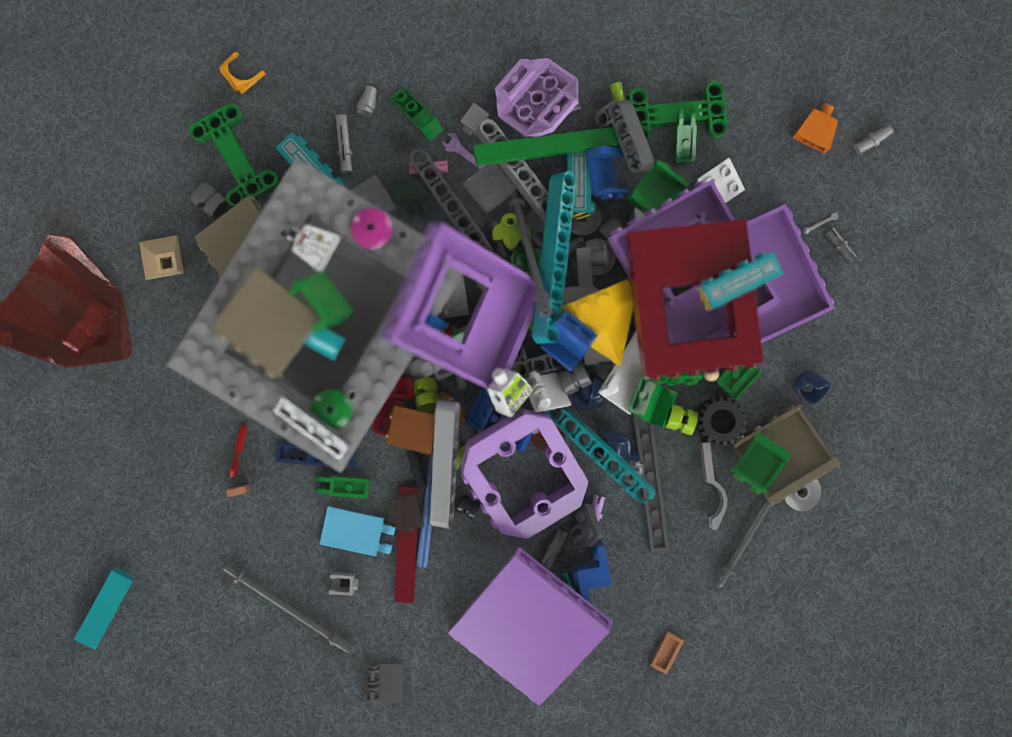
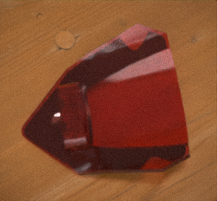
(66, 310)

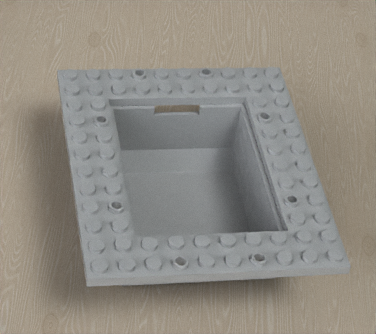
(363, 279)

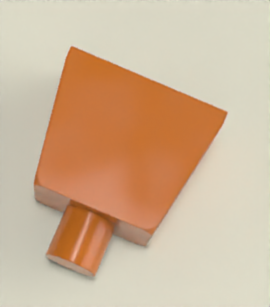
(818, 129)

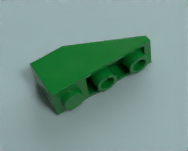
(417, 114)

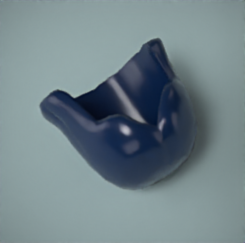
(819, 384)

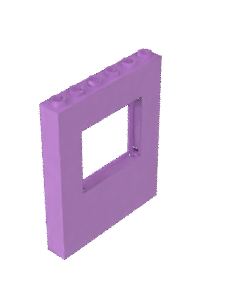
(686, 313)
(496, 324)

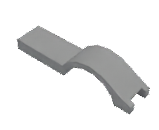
(708, 475)

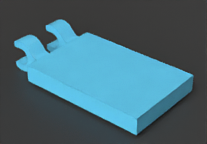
(355, 531)

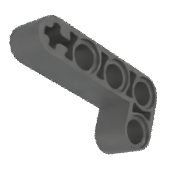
(629, 132)
(528, 364)

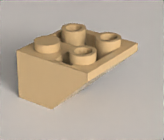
(161, 257)

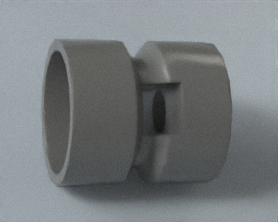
(206, 198)
(576, 378)

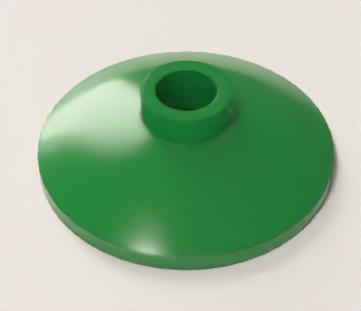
(340, 404)

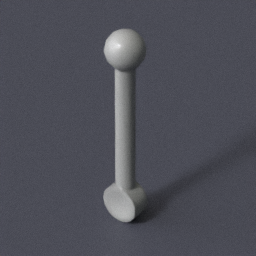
(834, 216)

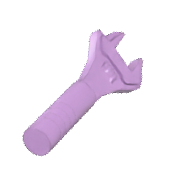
(455, 146)

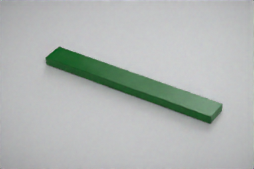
(544, 146)

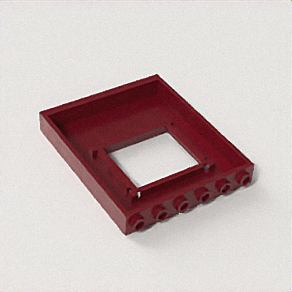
(687, 258)

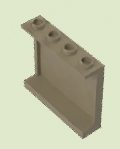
(227, 233)
(266, 323)
(809, 453)

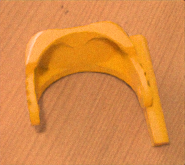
(238, 85)

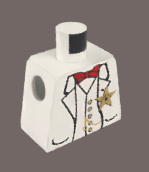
(313, 245)

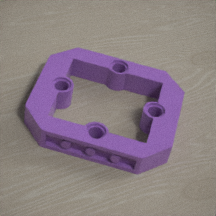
(556, 504)

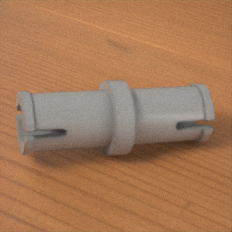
(873, 139)

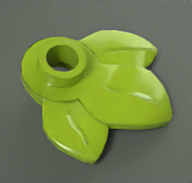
(508, 233)

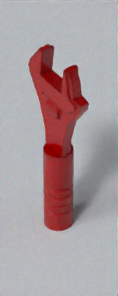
(239, 447)

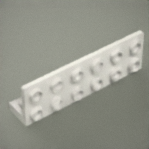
(623, 380)

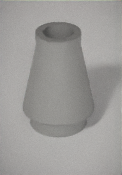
(366, 104)

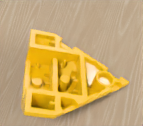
(607, 315)

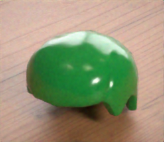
(519, 257)

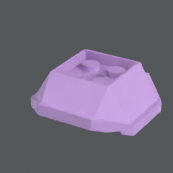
(526, 85)

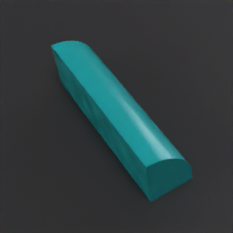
(325, 343)
(104, 608)

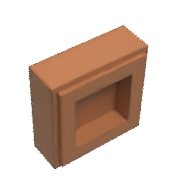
(238, 490)

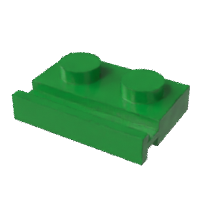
(737, 381)

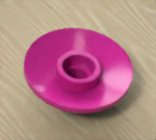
(376, 237)

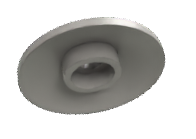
(807, 499)

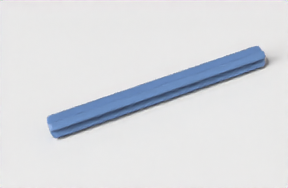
(425, 534)

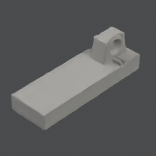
(421, 369)

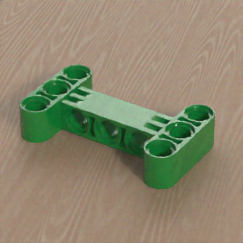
(666, 114)
(233, 153)

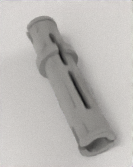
(343, 144)

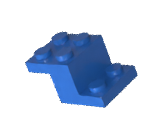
(485, 415)
(592, 574)

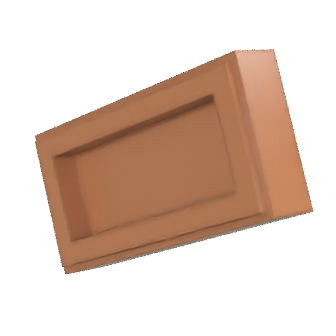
(666, 652)

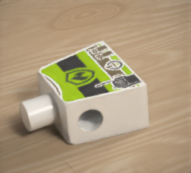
(508, 391)

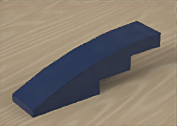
(293, 454)

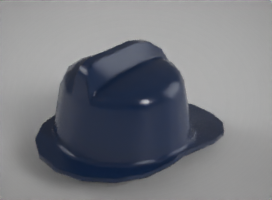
(589, 397)
(621, 446)

